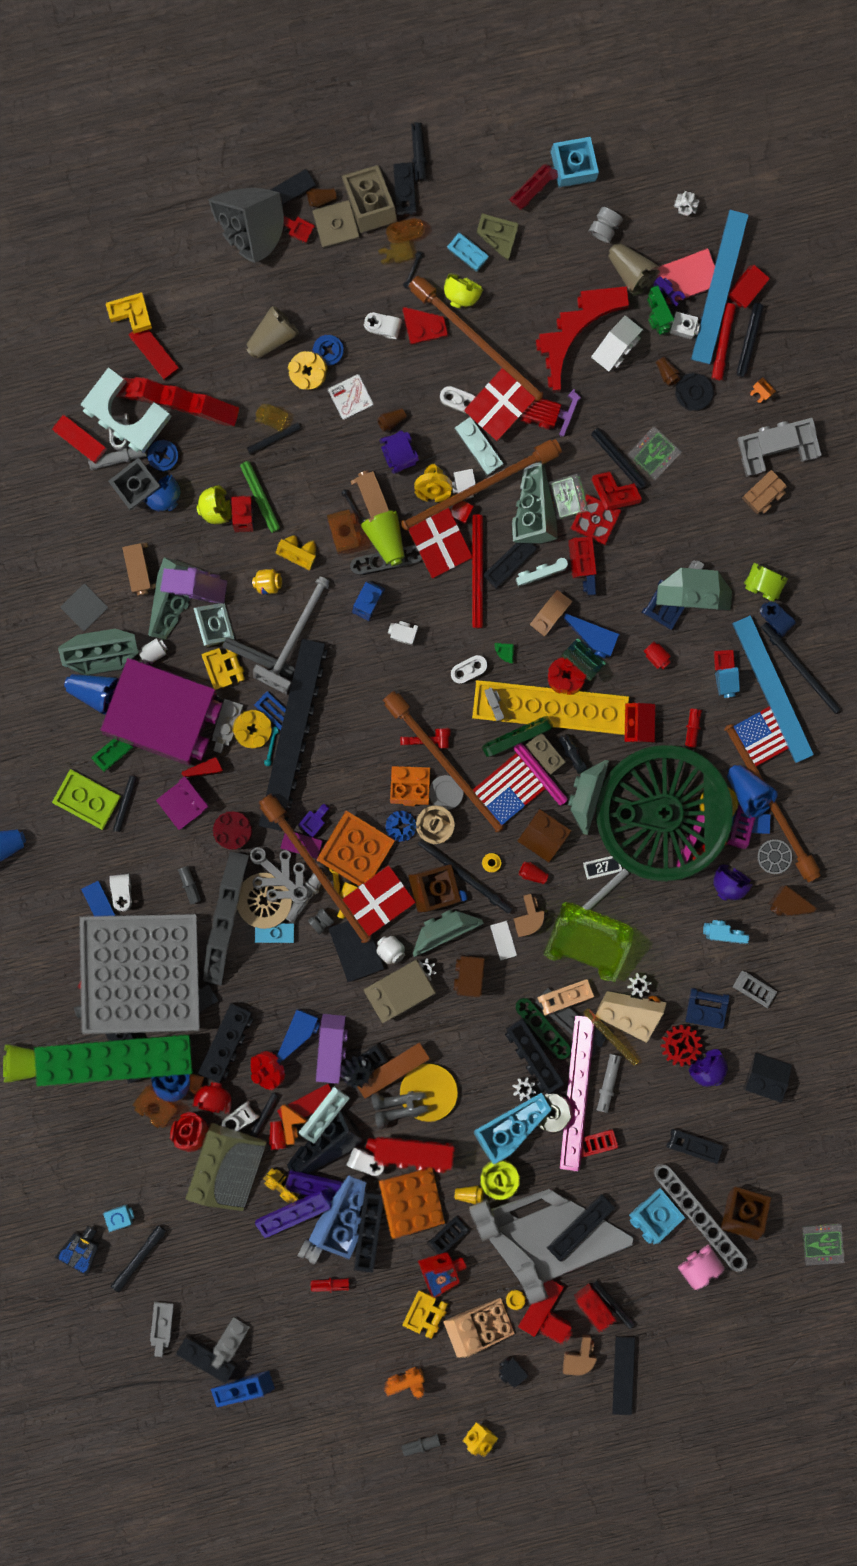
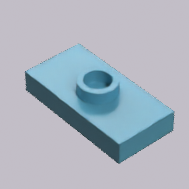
(467, 252)
(279, 934)

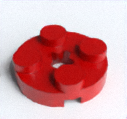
(564, 685)
(266, 1062)

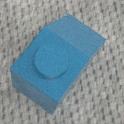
(728, 682)

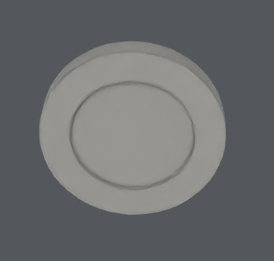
(445, 792)

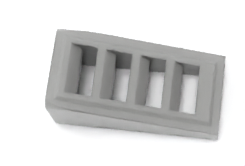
(741, 980)

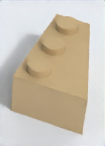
(631, 1014)

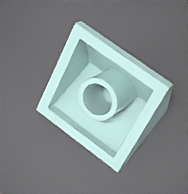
(213, 624)

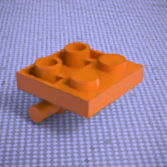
(410, 785)
(412, 1379)

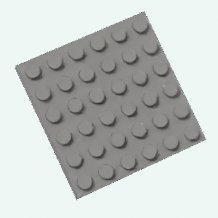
(139, 973)

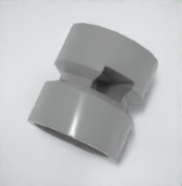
(604, 227)

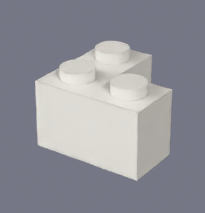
(616, 343)

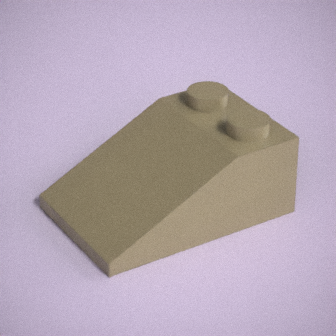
(369, 198)
(399, 991)

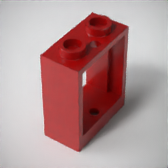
(594, 1307)

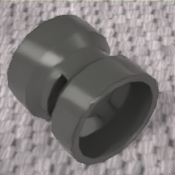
(325, 920)

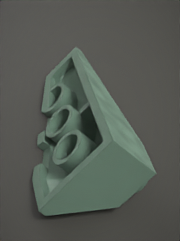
(535, 513)
(167, 605)

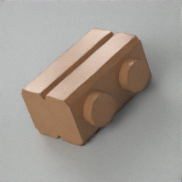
(765, 491)

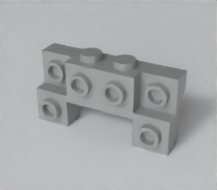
(778, 439)

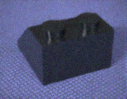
(768, 1077)

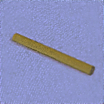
(611, 1037)

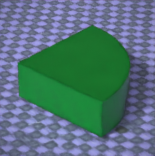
(505, 651)

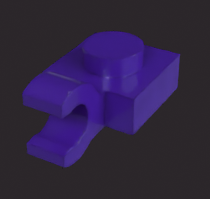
(666, 289)
(312, 821)

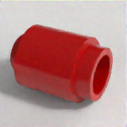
(657, 655)

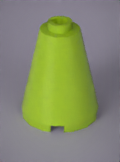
(386, 536)
(18, 1063)

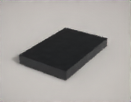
(355, 957)

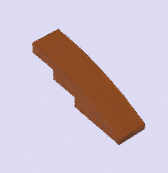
(394, 1069)

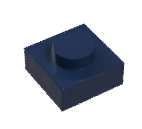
(589, 586)

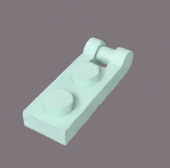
(542, 571)

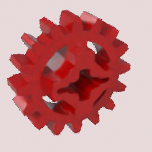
(678, 1054)

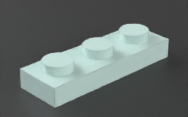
(478, 446)
(324, 1115)

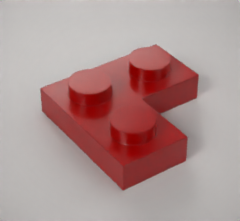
(614, 496)

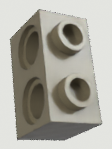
(545, 753)

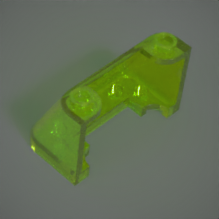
(590, 940)

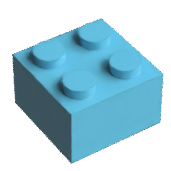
(574, 161)

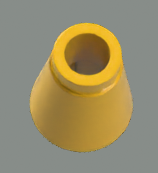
(469, 1194)

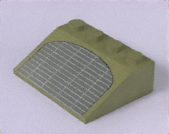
(225, 1169)

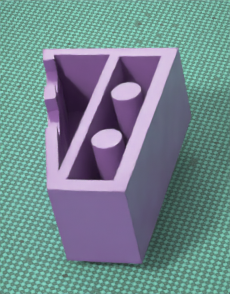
(195, 584)
(331, 1048)

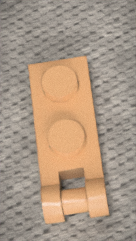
(566, 997)

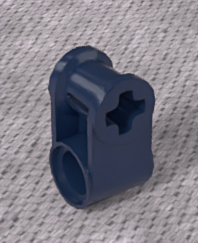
(779, 620)

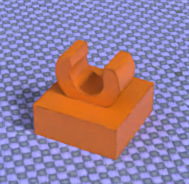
(764, 389)

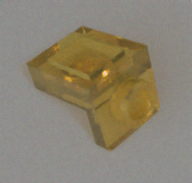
(271, 416)

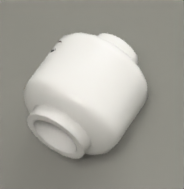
(390, 950)

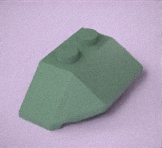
(695, 589)
(98, 651)
(587, 794)
(444, 929)

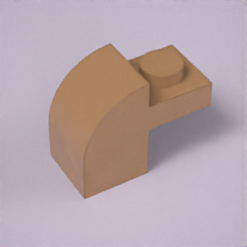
(550, 613)
(532, 921)
(580, 1362)

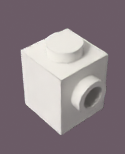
(685, 325)
(463, 480)

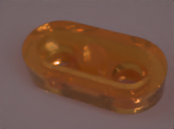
(404, 230)

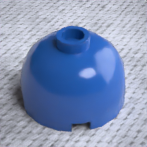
(166, 496)
(171, 1087)

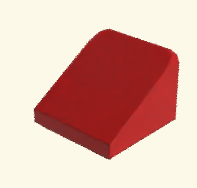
(461, 511)

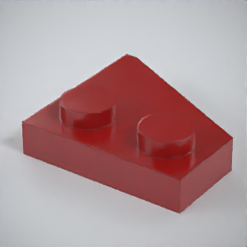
(423, 326)

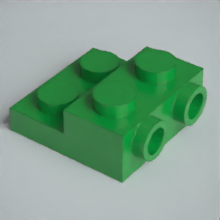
(660, 315)

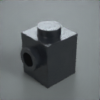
(512, 1372)

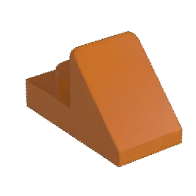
(289, 1118)

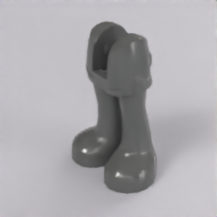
(384, 1117)

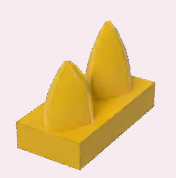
(303, 557)

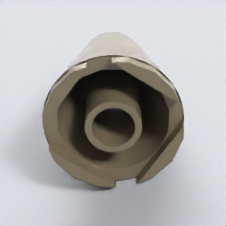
(633, 268)
(271, 333)

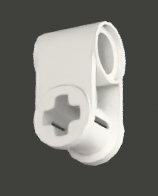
(387, 325)
(121, 419)
(121, 887)
(241, 1117)
(362, 1160)

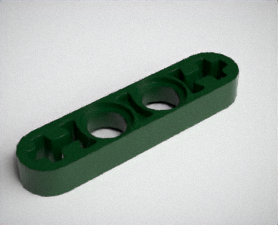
(517, 736)
(540, 1030)

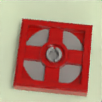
(596, 521)

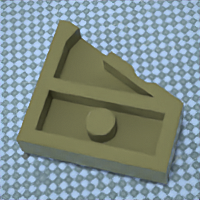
(498, 233)

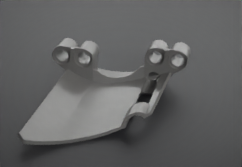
(525, 1239)

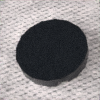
(694, 392)

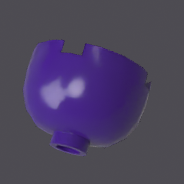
(731, 884)
(709, 1070)

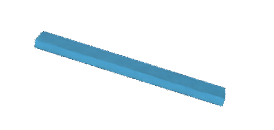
(719, 287)
(772, 689)

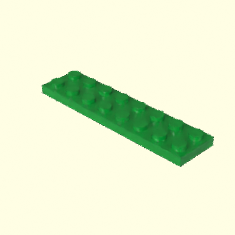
(112, 1060)

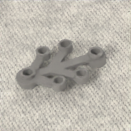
(280, 879)

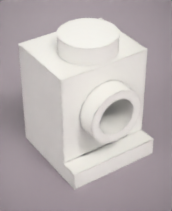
(402, 632)

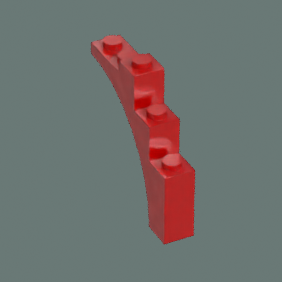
(556, 344)
(179, 399)

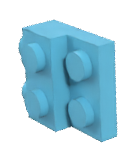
(720, 931)
(656, 1217)

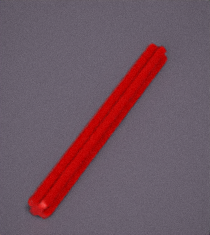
(477, 571)

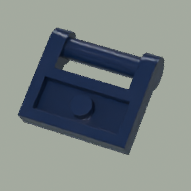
(667, 614)
(706, 1015)

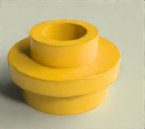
(497, 862)

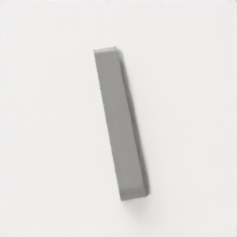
(705, 1225)

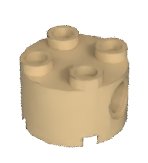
(435, 824)

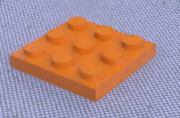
(355, 849)
(411, 1202)

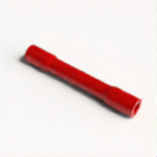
(727, 320)

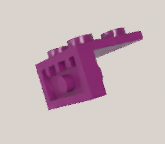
(182, 803)

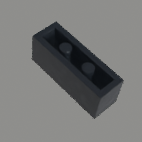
(203, 1357)

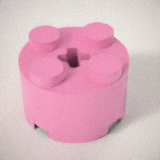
(701, 1267)

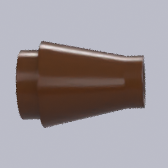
(318, 197)
(668, 372)
(391, 419)

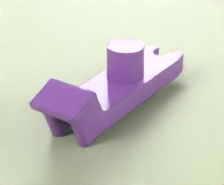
(567, 415)

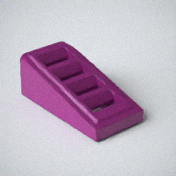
(736, 841)

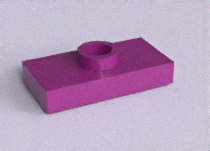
(311, 844)

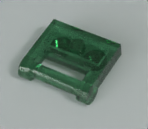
(583, 659)

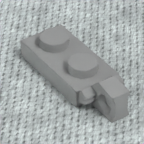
(223, 731)
(161, 1326)
(229, 1341)

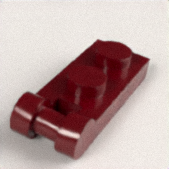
(533, 186)

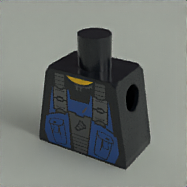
(80, 1250)

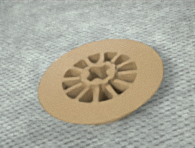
(260, 921)

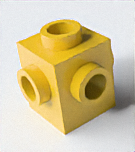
(480, 1440)

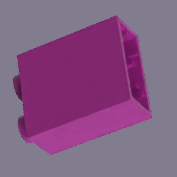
(161, 713)

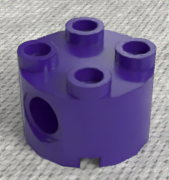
(398, 451)

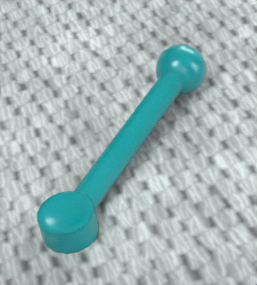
(268, 762)

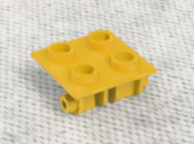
(271, 1183)

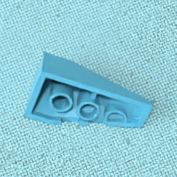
(508, 1131)

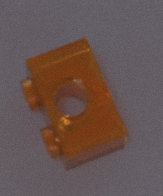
(336, 522)
(166, 1108)

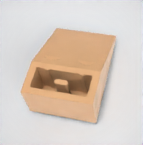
(478, 1328)

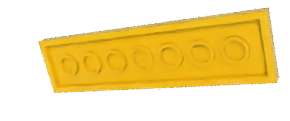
(577, 711)

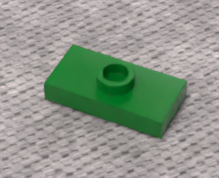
(111, 754)

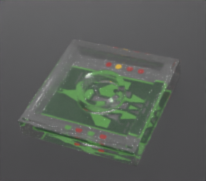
(654, 453)
(568, 496)
(823, 1244)

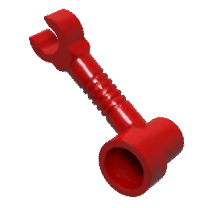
(441, 738)

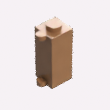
(371, 493)
(137, 569)

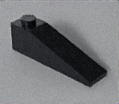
(334, 1142)

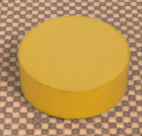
(515, 1299)

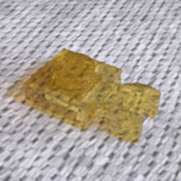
(398, 251)

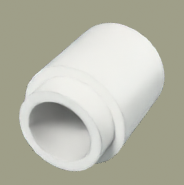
(153, 651)

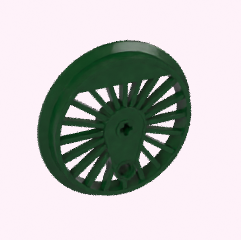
(646, 812)

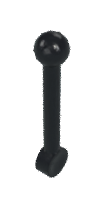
(418, 254)
(345, 493)

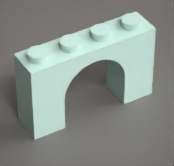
(99, 404)

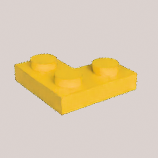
(132, 308)

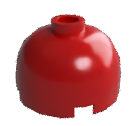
(213, 1098)
(189, 1132)

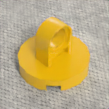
(433, 485)

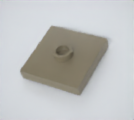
(335, 224)

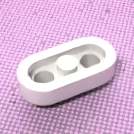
(458, 400)
(468, 668)

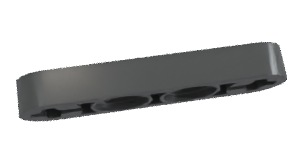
(411, 560)

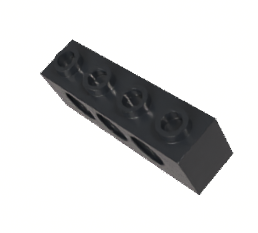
(368, 1231)

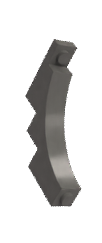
(224, 918)

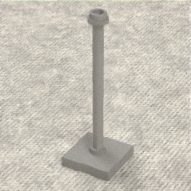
(272, 677)

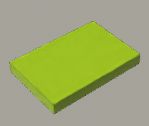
(86, 799)

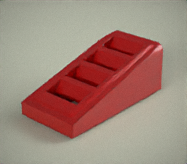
(208, 767)
(602, 1134)

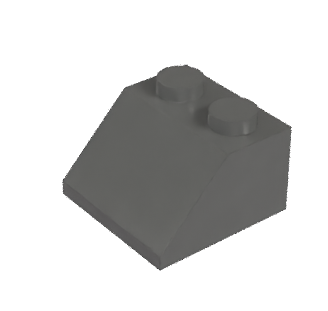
(134, 483)

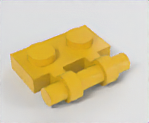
(217, 668)
(419, 1312)

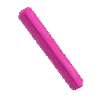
(541, 775)

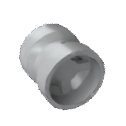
(309, 1251)

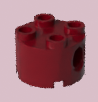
(232, 830)

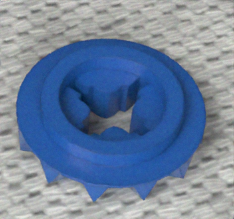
(326, 341)
(154, 458)
(406, 818)

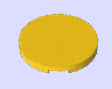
(439, 1087)

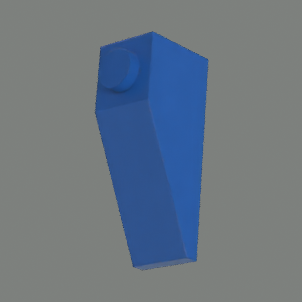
(596, 637)
(299, 1031)
(243, 1389)

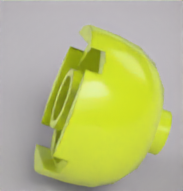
(461, 291)
(213, 505)

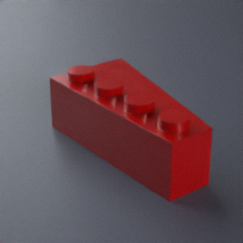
(413, 1153)

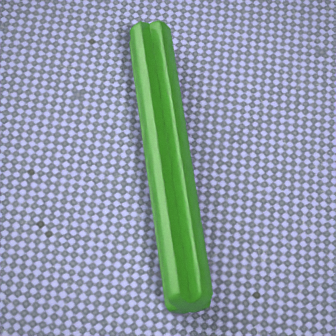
(260, 496)

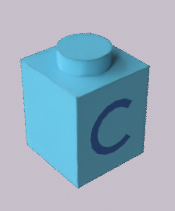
(119, 1217)

